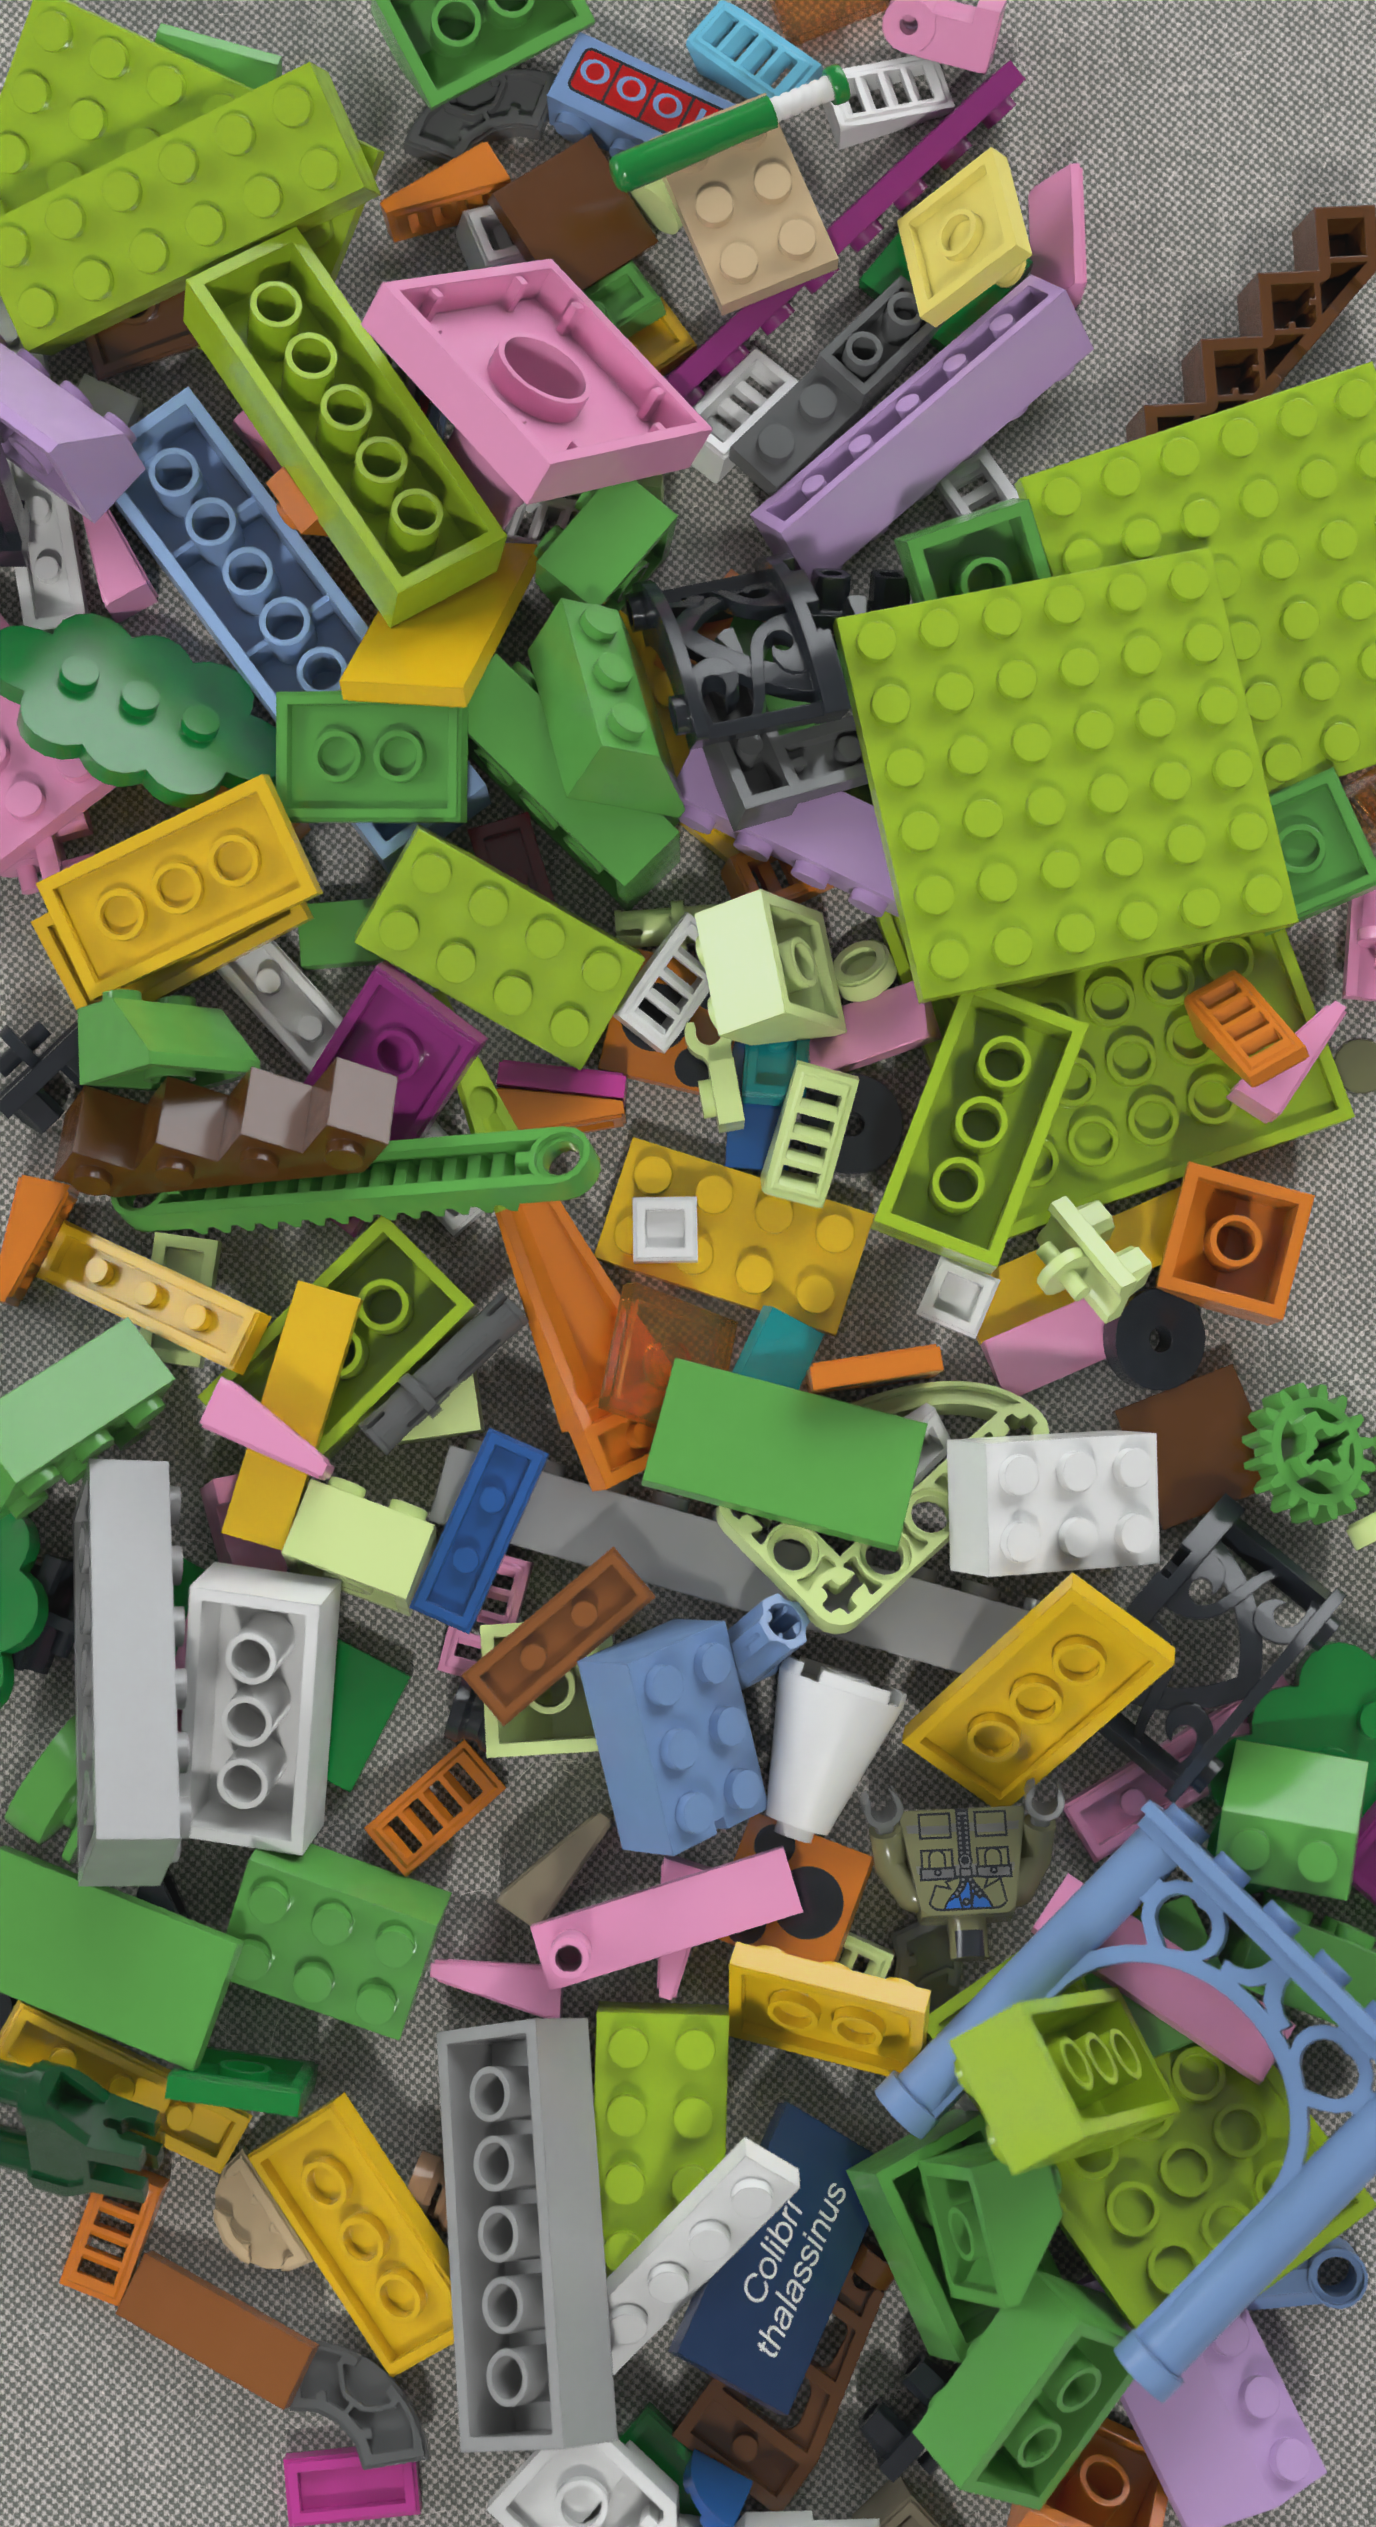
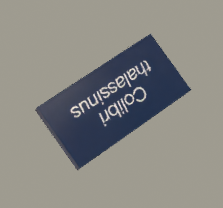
(774, 2296)

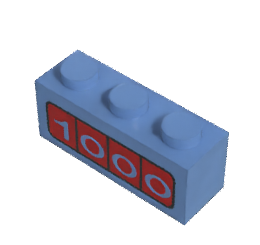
(621, 98)

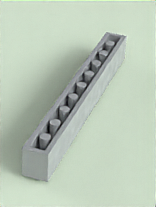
(700, 1560)

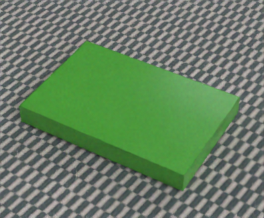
(370, 760)

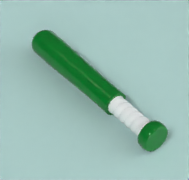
(703, 139)

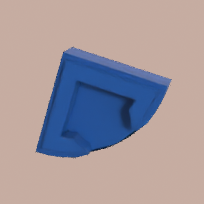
(715, 2490)

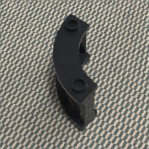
(801, 674)
(1207, 1558)

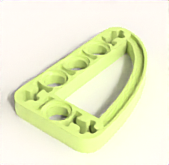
(916, 1546)

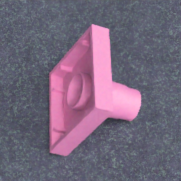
(533, 383)

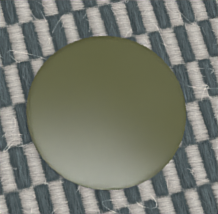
(1357, 1066)

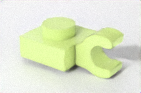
(720, 1092)

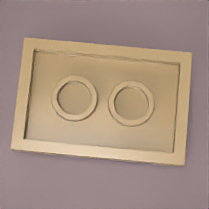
(751, 220)

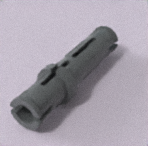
(443, 1373)

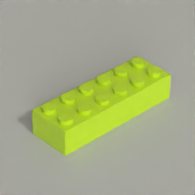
(178, 208)
(343, 426)

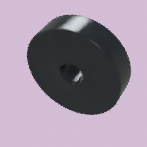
(880, 1133)
(1179, 1346)

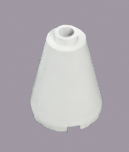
(823, 1743)

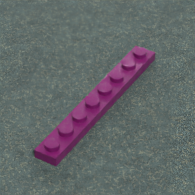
(854, 227)

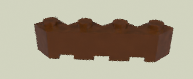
(1277, 319)
(211, 1139)

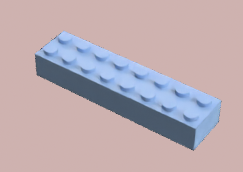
(249, 575)

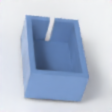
(673, 1735)

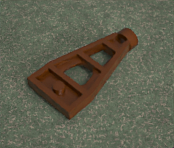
(754, 2445)

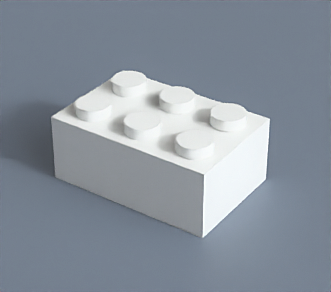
(1053, 1502)

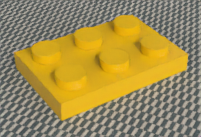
(825, 2010)

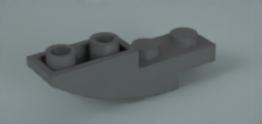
(837, 391)

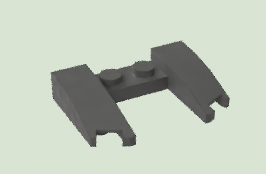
(773, 773)

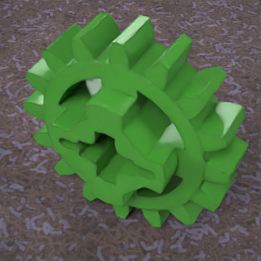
(1308, 1454)

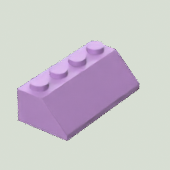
(61, 439)
(1227, 2435)

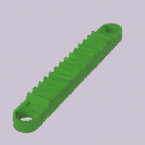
(404, 1178)

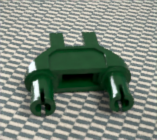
(76, 2133)

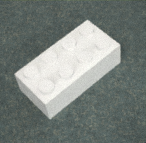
(259, 1705)

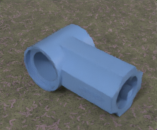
(767, 1638)
(1302, 2287)

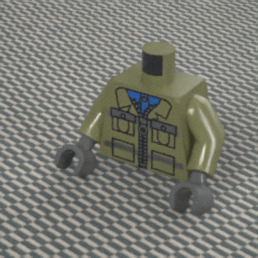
(963, 1862)

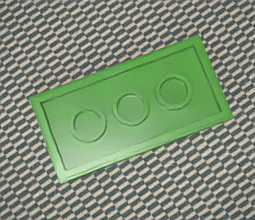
(785, 1454)
(111, 1960)

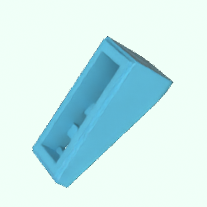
(731, 30)

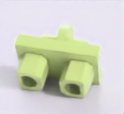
(1082, 1261)

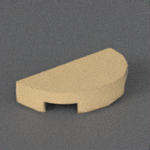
(253, 2221)

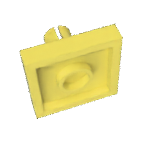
(965, 238)

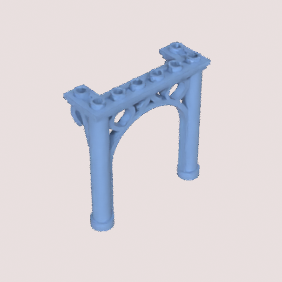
(1066, 1950)

